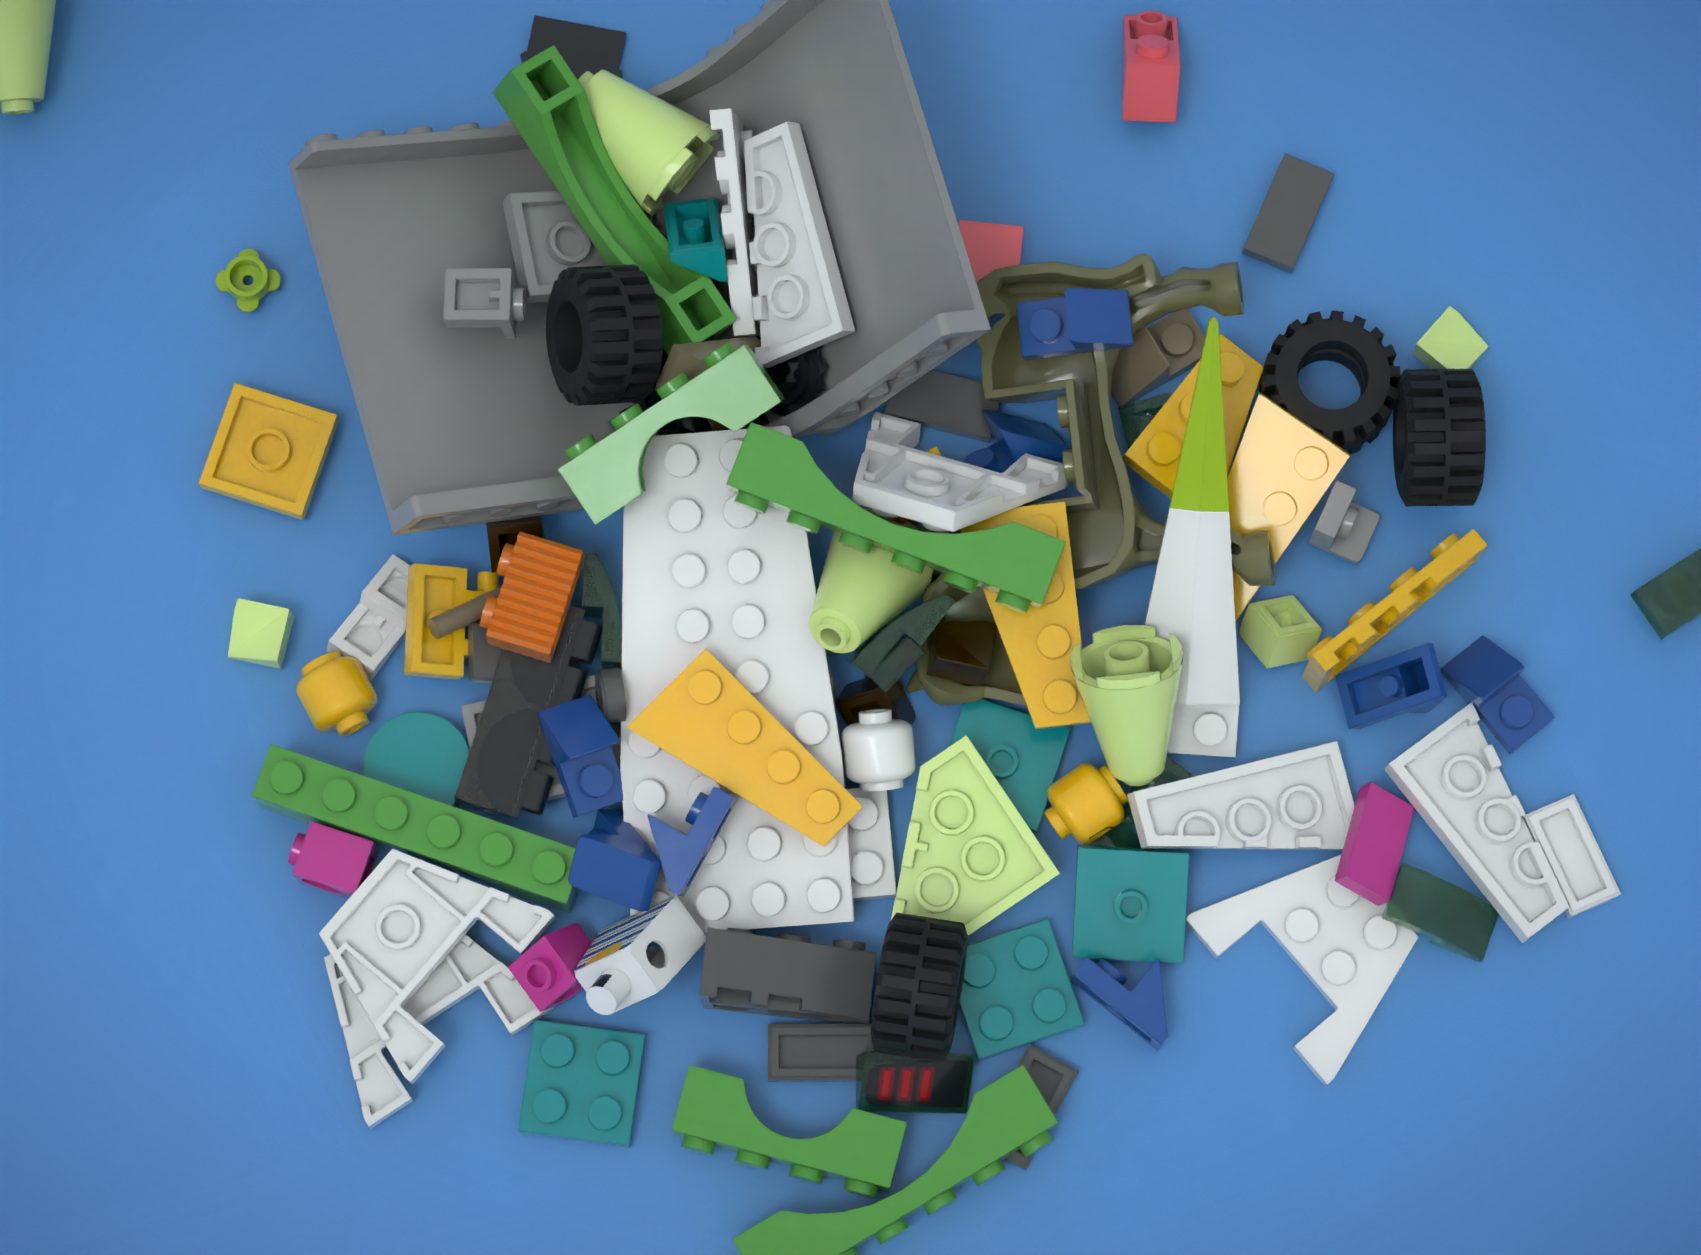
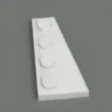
(736, 220)
(797, 271)
(1266, 804)
(1468, 805)

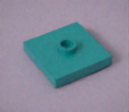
(1015, 752)
(1130, 903)

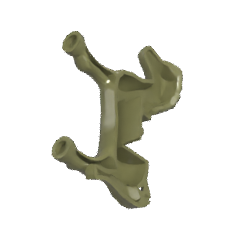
(1107, 523)

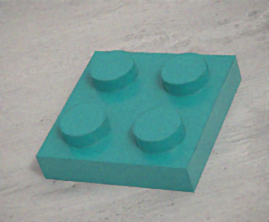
(1017, 991)
(582, 1083)

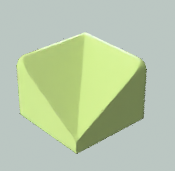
(1450, 343)
(1279, 631)
(260, 633)

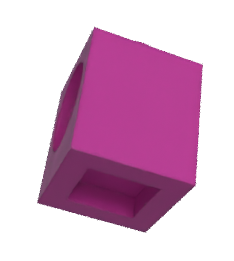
(332, 859)
(549, 967)

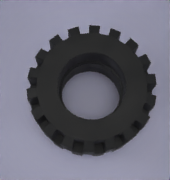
(604, 334)
(1345, 344)
(1439, 437)
(919, 987)

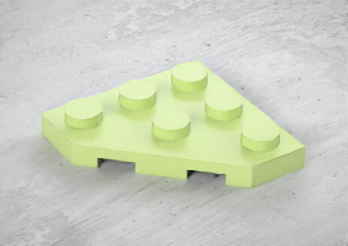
(966, 844)

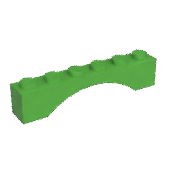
(560, 131)
(1003, 559)
(418, 825)
(1000, 1121)

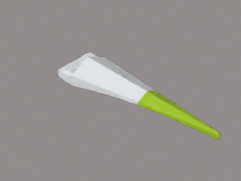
(1195, 575)

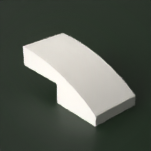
(377, 621)

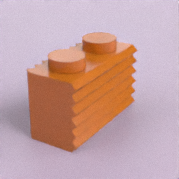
(533, 596)

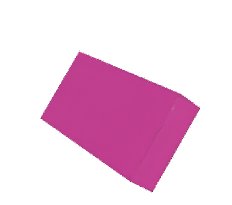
(1374, 844)

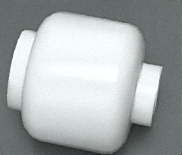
(878, 751)

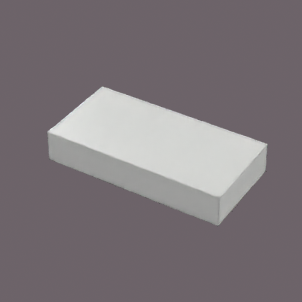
(1573, 855)

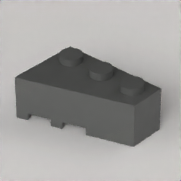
(787, 976)

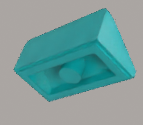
(696, 237)

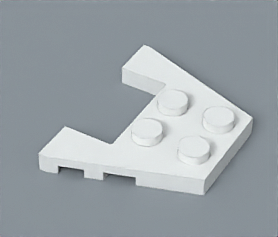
(940, 490)
(400, 932)
(1330, 937)
(455, 978)

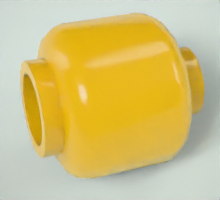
(336, 693)
(1085, 803)

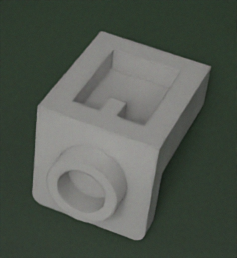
(483, 299)
(1344, 526)

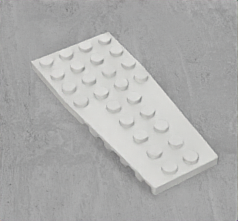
(745, 591)

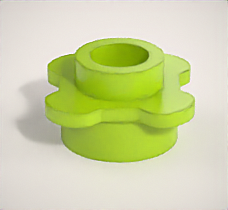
(245, 265)

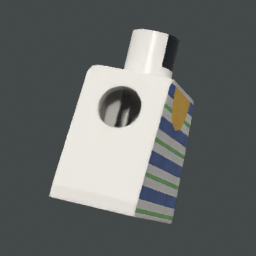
(619, 969)

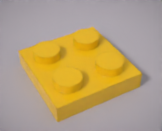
(269, 451)

